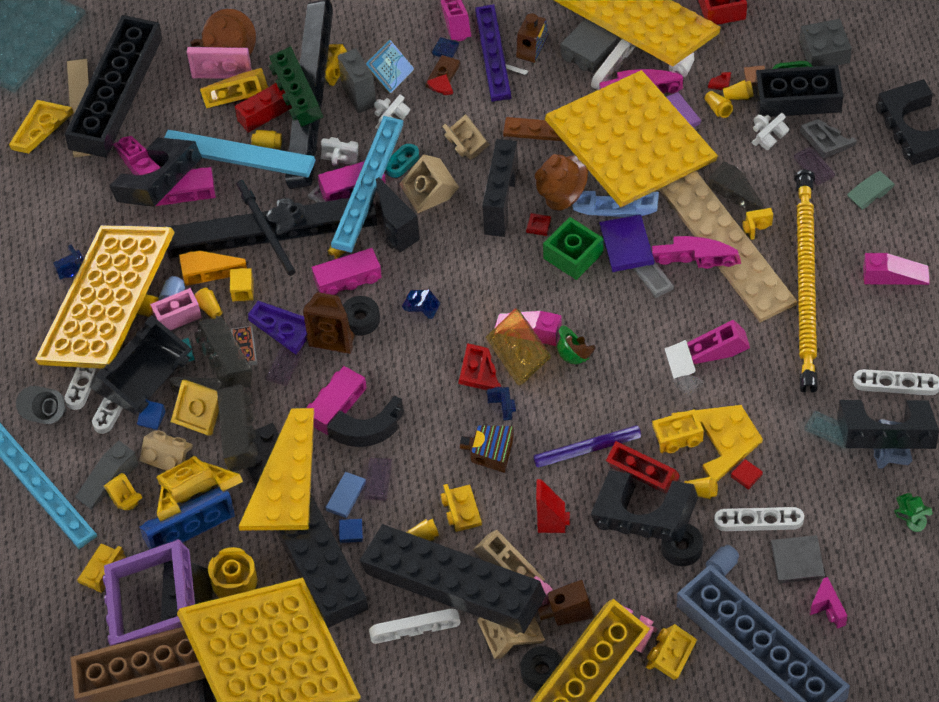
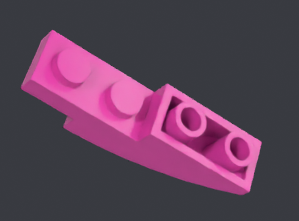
(664, 80)
(135, 156)
(703, 250)

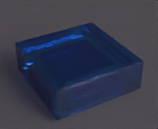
(445, 47)

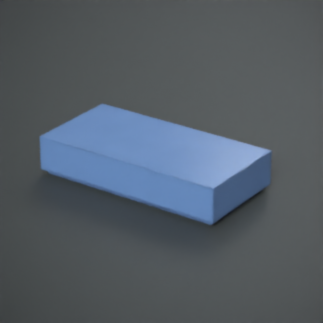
(345, 494)

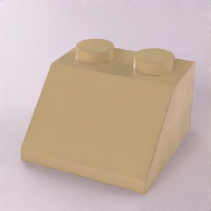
(428, 183)

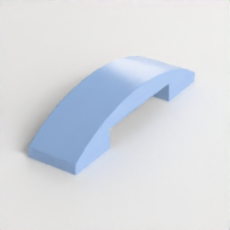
(591, 204)

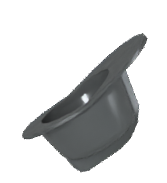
(39, 402)

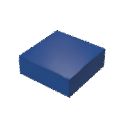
(350, 530)

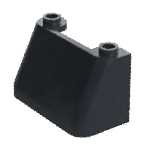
(141, 367)

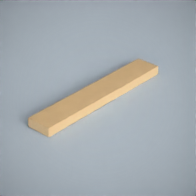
(78, 81)

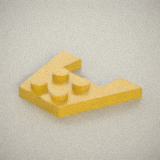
(731, 434)
(223, 478)

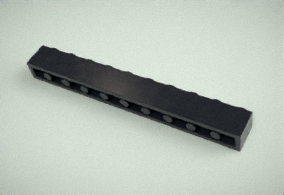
(246, 231)

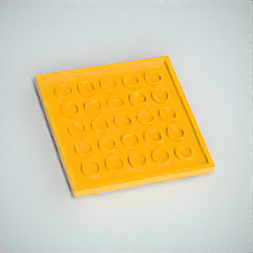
(631, 138)
(268, 647)

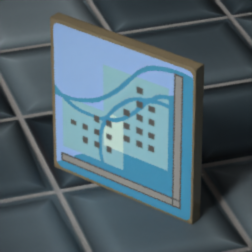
(389, 66)

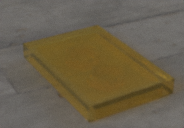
(518, 346)

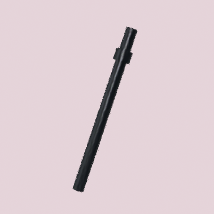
(249, 199)

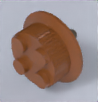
(229, 30)
(561, 181)

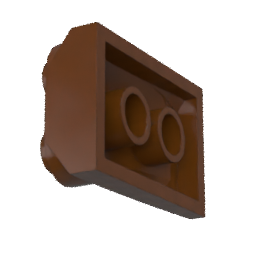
(327, 324)

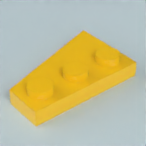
(39, 124)

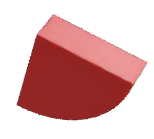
(720, 82)
(441, 85)

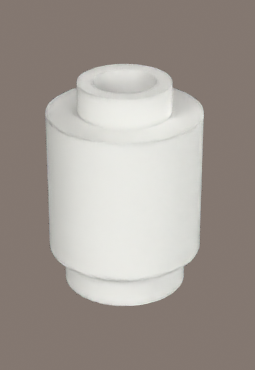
(683, 66)

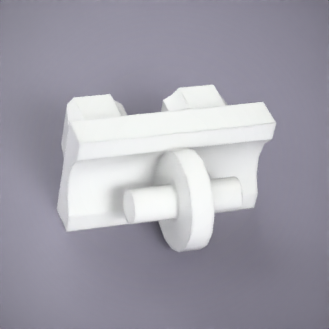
(397, 108)
(777, 126)
(339, 151)

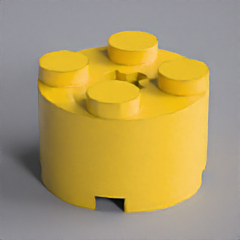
(232, 572)

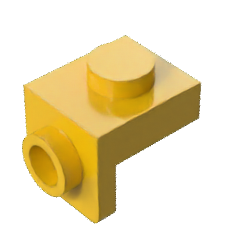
(122, 492)

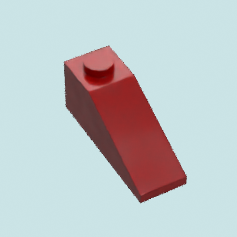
(550, 510)

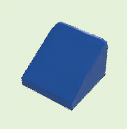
(152, 415)

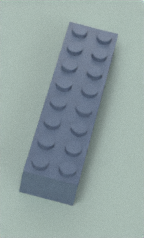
(758, 641)

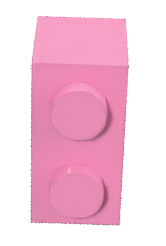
(177, 309)

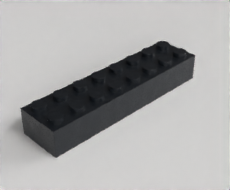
(113, 86)
(453, 578)

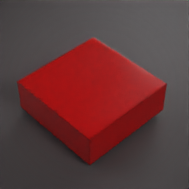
(538, 224)
(746, 474)

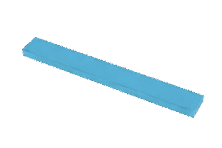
(249, 154)
(365, 187)
(44, 491)

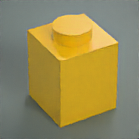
(241, 284)

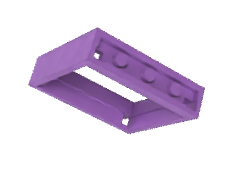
(183, 584)

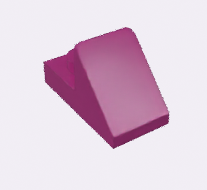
(828, 600)

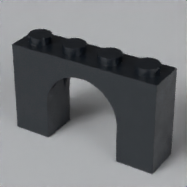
(894, 105)
(173, 156)
(501, 176)
(860, 431)
(664, 523)

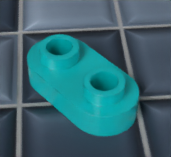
(402, 162)

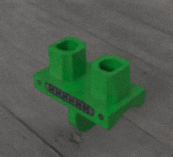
(912, 511)

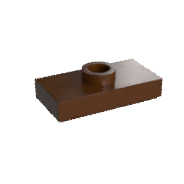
(444, 66)

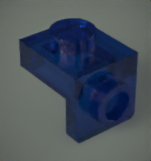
(68, 265)
(421, 301)
(502, 395)

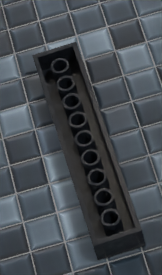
(314, 551)

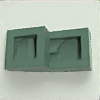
(869, 189)

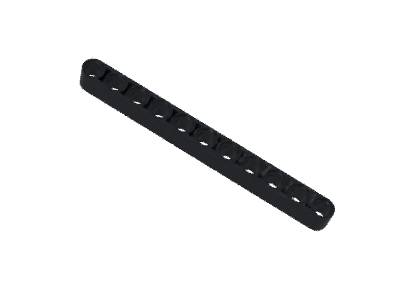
(313, 64)

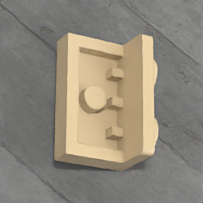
(466, 137)
(163, 450)

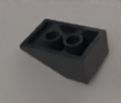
(398, 219)

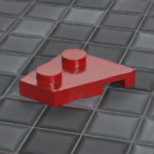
(478, 369)

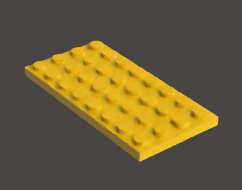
(652, 25)
(105, 296)

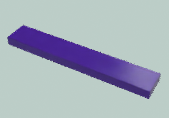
(493, 53)

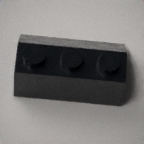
(201, 586)

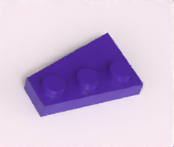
(280, 324)

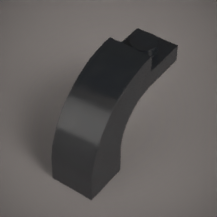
(369, 431)

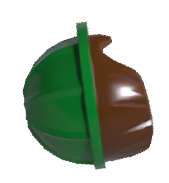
(572, 348)

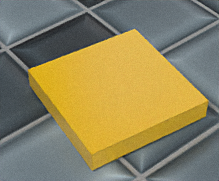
(196, 407)
(184, 476)

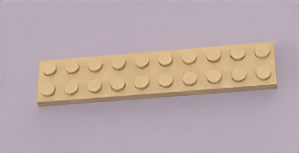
(709, 219)

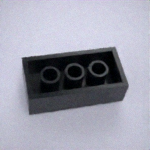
(799, 91)

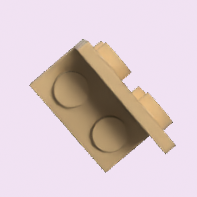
(502, 638)

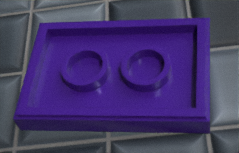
(626, 243)

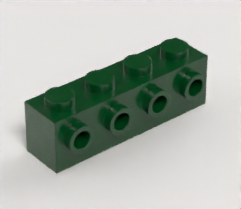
(296, 87)

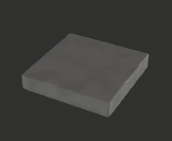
(797, 559)

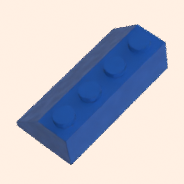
(195, 518)

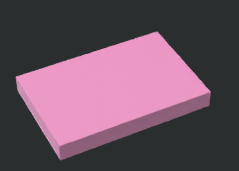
(218, 62)

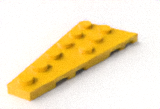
(284, 487)

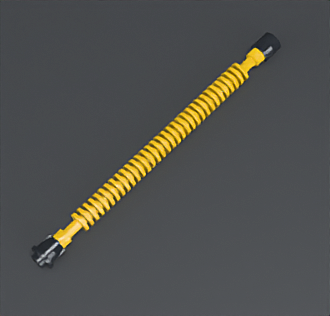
(806, 280)

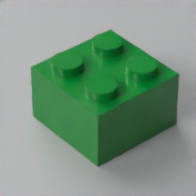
(573, 248)

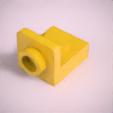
(757, 219)

